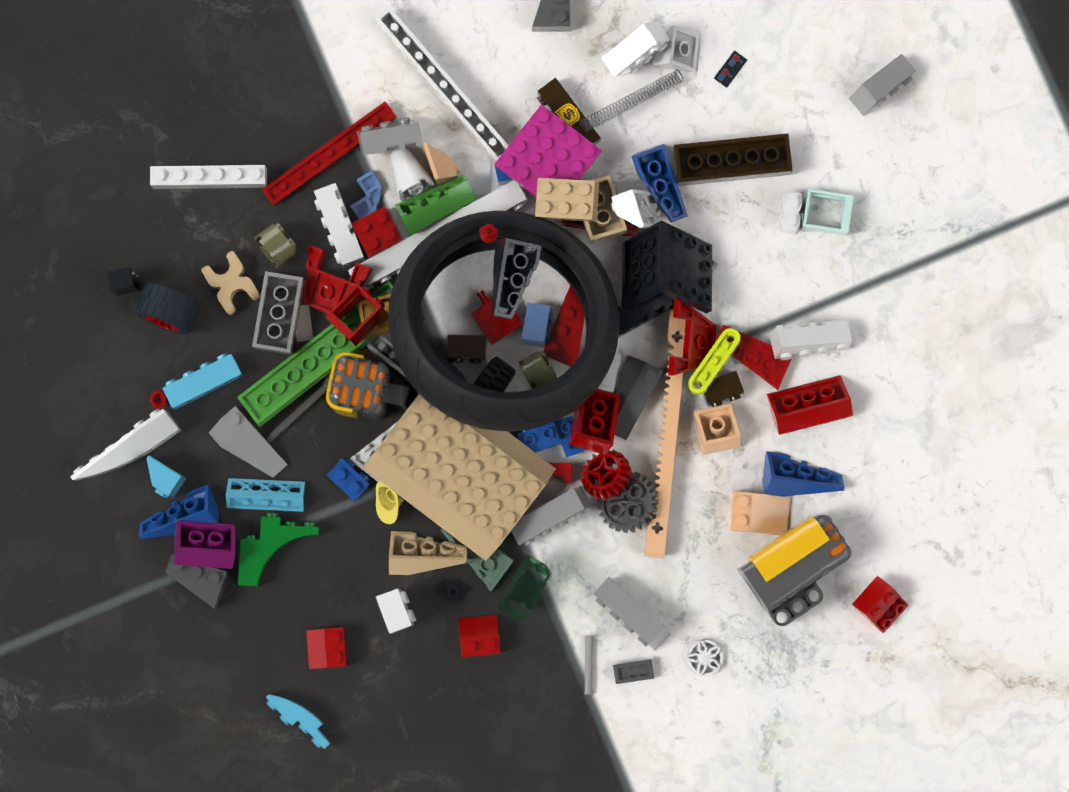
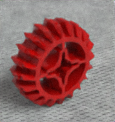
(610, 479)

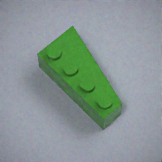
(435, 204)

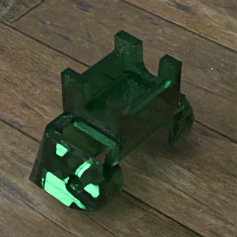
(525, 588)

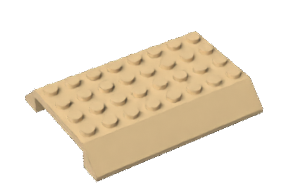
(460, 475)

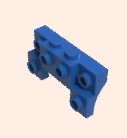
(550, 436)

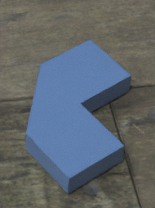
(372, 188)

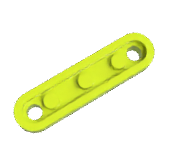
(714, 361)

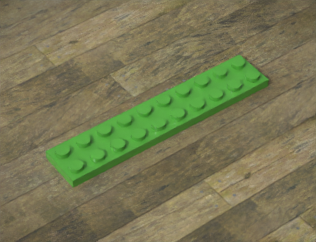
(303, 367)

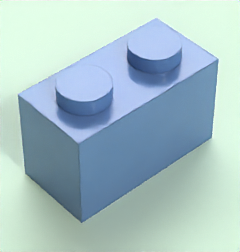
(535, 325)

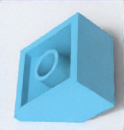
(164, 478)

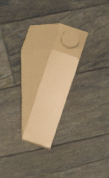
(415, 554)

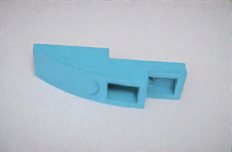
(294, 712)

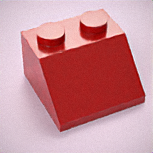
(479, 636)
(327, 648)

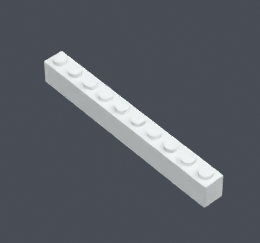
(441, 83)
(391, 260)

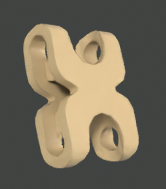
(230, 282)

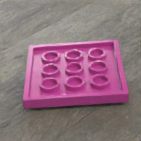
(547, 150)

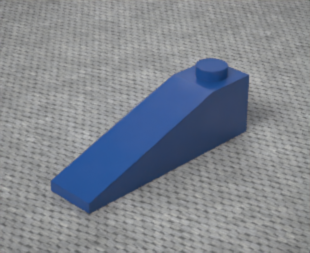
(791, 478)

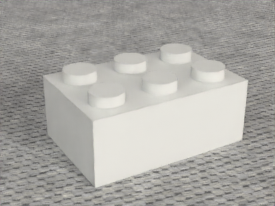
(636, 49)
(395, 610)

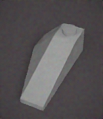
(243, 440)

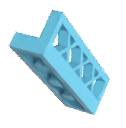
(265, 498)

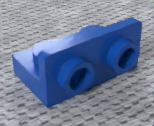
(348, 479)

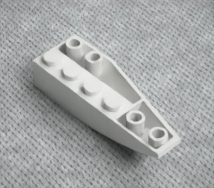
(131, 446)

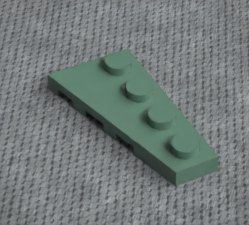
(489, 570)

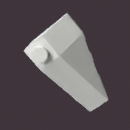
(636, 207)

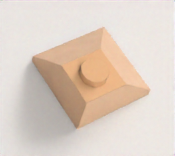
(441, 165)

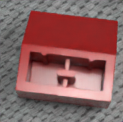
(880, 604)

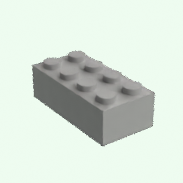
(278, 313)

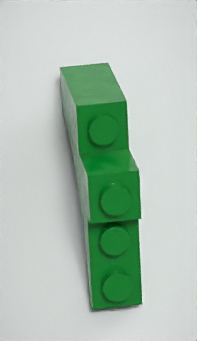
(273, 536)

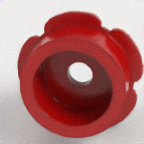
(488, 238)
(154, 399)

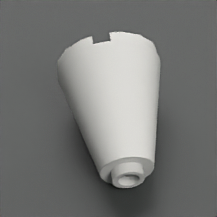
(409, 174)

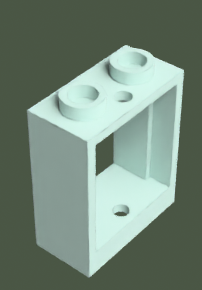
(846, 211)

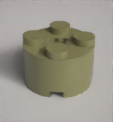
(275, 244)
(537, 370)

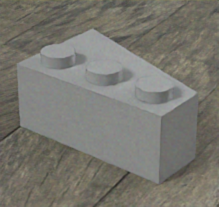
(389, 136)

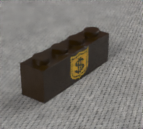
(560, 103)

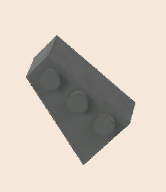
(552, 16)
(202, 581)

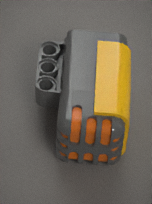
(363, 388)
(792, 564)

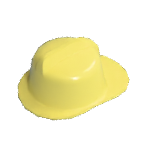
(387, 503)

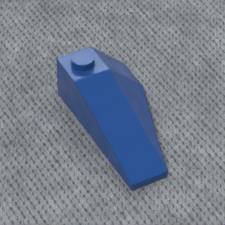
(658, 177)
(196, 507)

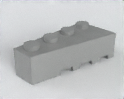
(551, 514)
(634, 616)

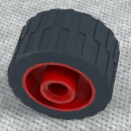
(167, 308)

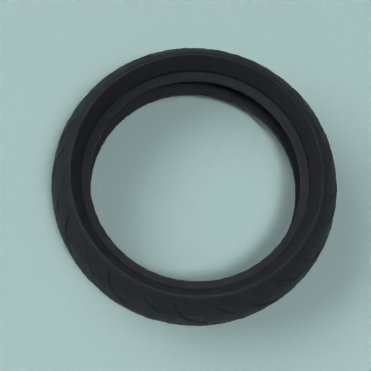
(482, 406)

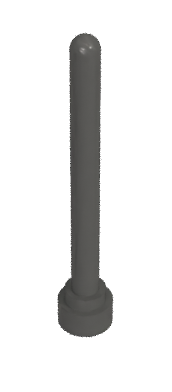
(299, 411)

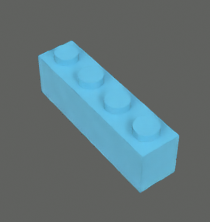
(202, 381)

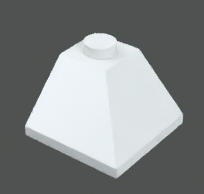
(680, 51)

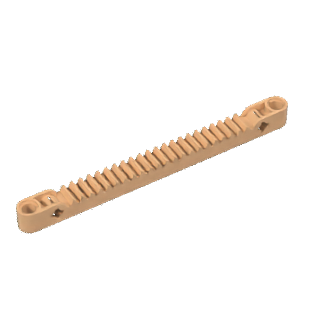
(655, 542)

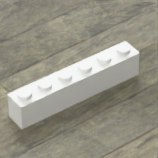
(208, 176)

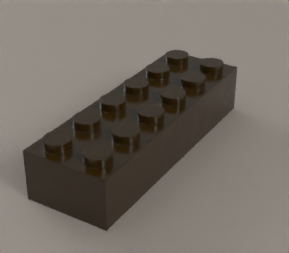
(732, 159)

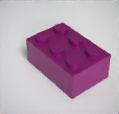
(204, 544)

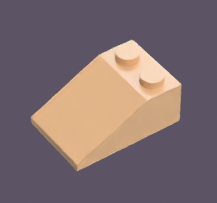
(759, 513)

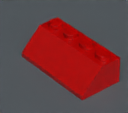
(810, 405)

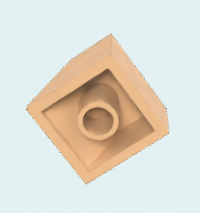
(717, 429)

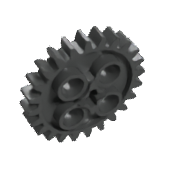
(625, 519)

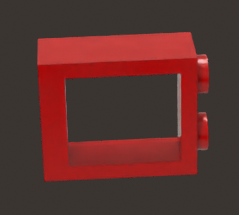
(346, 304)

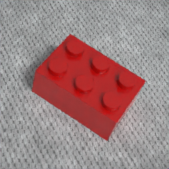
(596, 422)

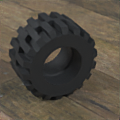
(495, 375)

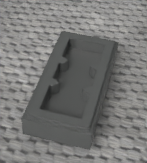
(633, 671)

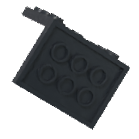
(667, 263)

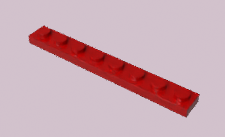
(325, 155)

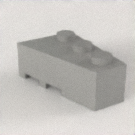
(882, 84)

